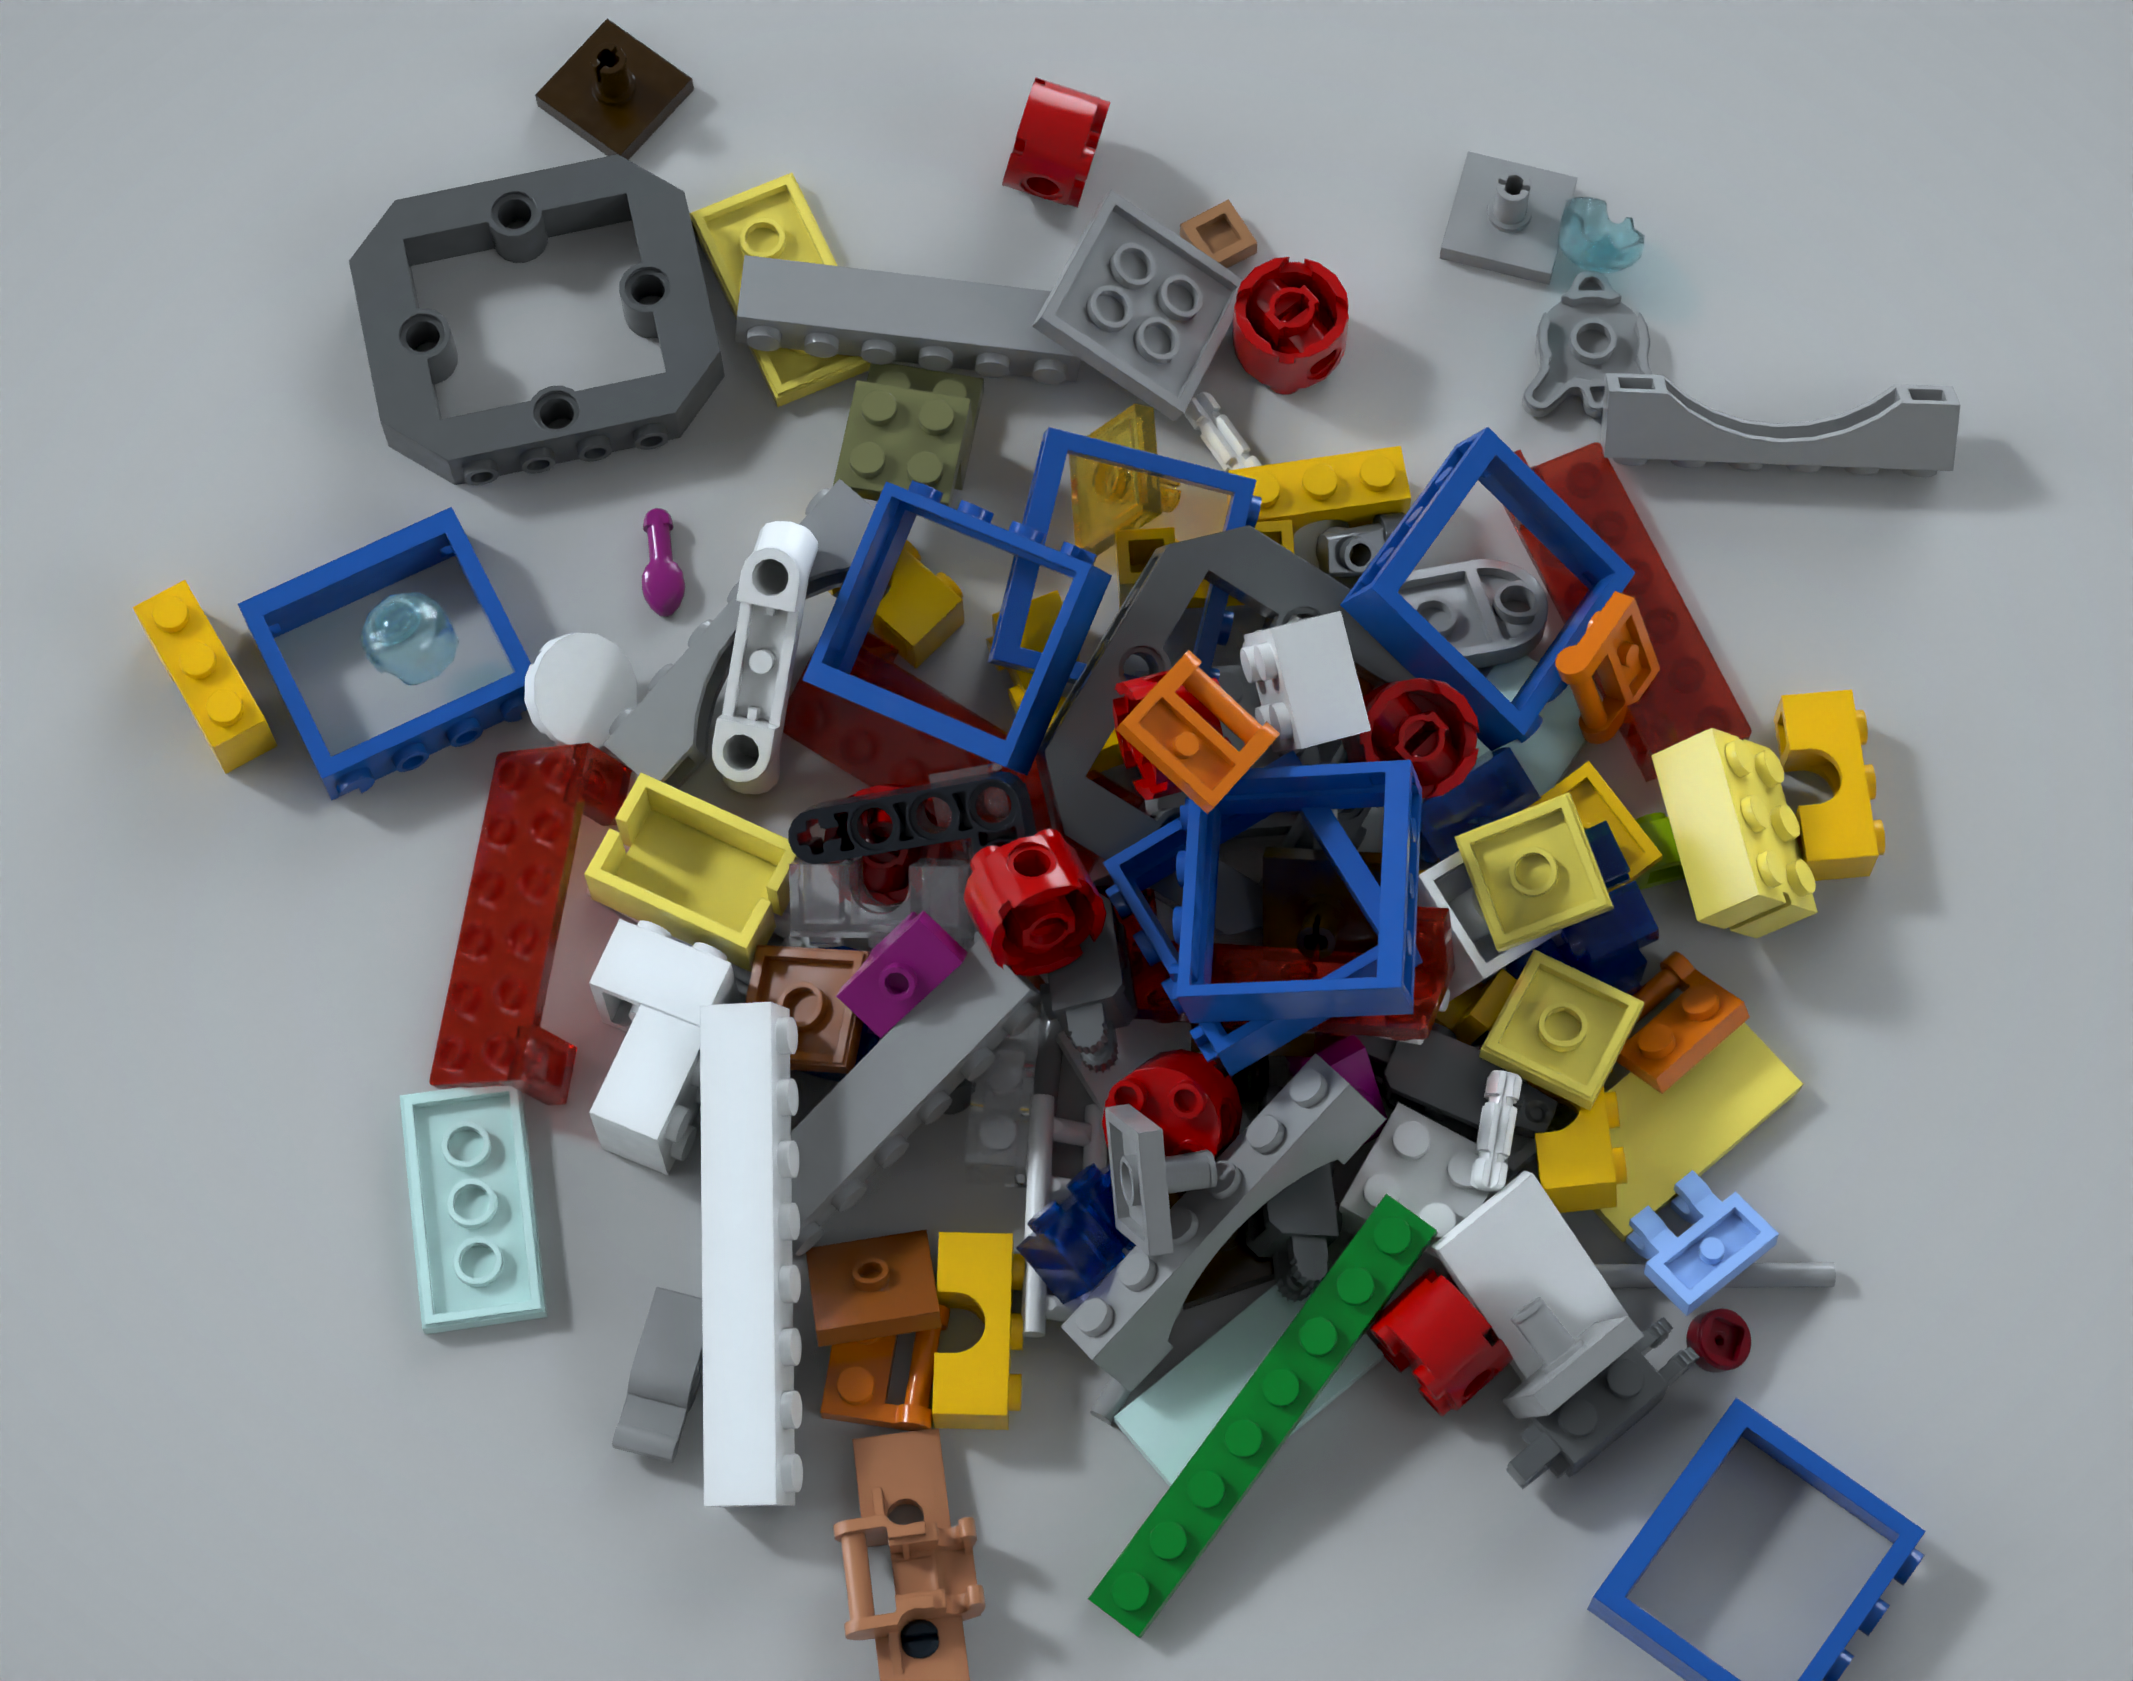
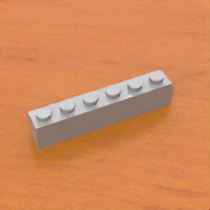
(898, 319)
(904, 1084)

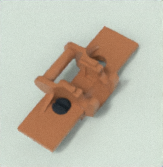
(928, 1557)

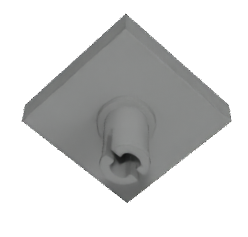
(1507, 217)
(1146, 1176)
(1567, 1362)

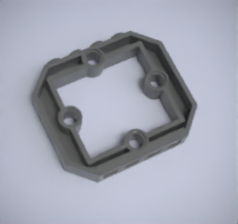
(475, 219)
(1265, 580)

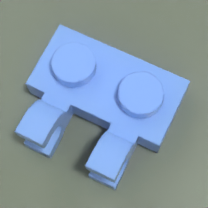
(1708, 1254)

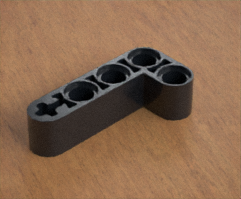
(910, 821)

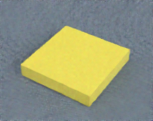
(1534, 872)
(1561, 1029)

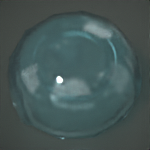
(1595, 241)
(409, 637)

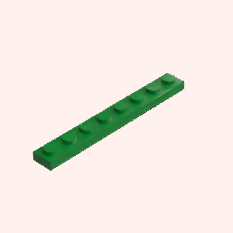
(1263, 1416)

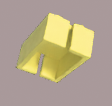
(1735, 833)
(693, 870)

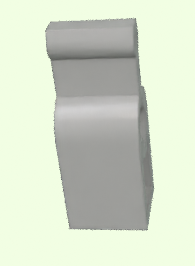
(663, 1377)

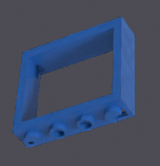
(1054, 447)
(355, 578)
(865, 587)
(1420, 647)
(1287, 790)
(1156, 859)
(1863, 1614)

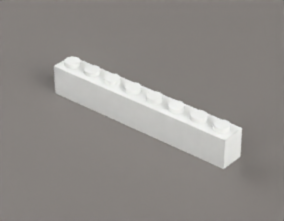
(749, 1256)

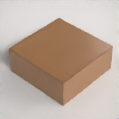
(1220, 234)

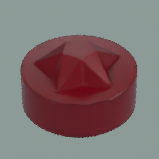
(1719, 1340)

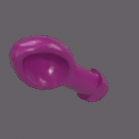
(662, 578)

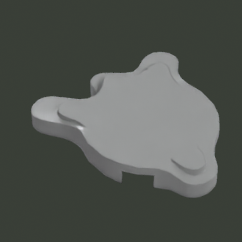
(1582, 342)

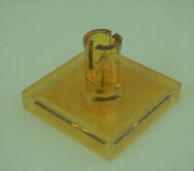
(1115, 497)

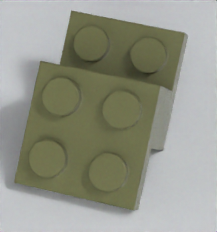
(909, 428)

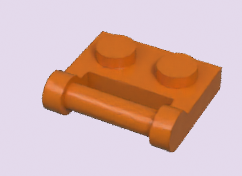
(1625, 662)
(1187, 745)
(1685, 1028)
(861, 1379)

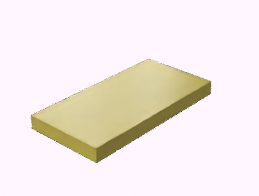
(777, 225)
(1692, 1121)

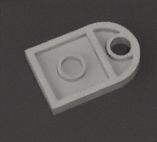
(1468, 611)

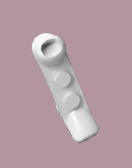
(763, 657)

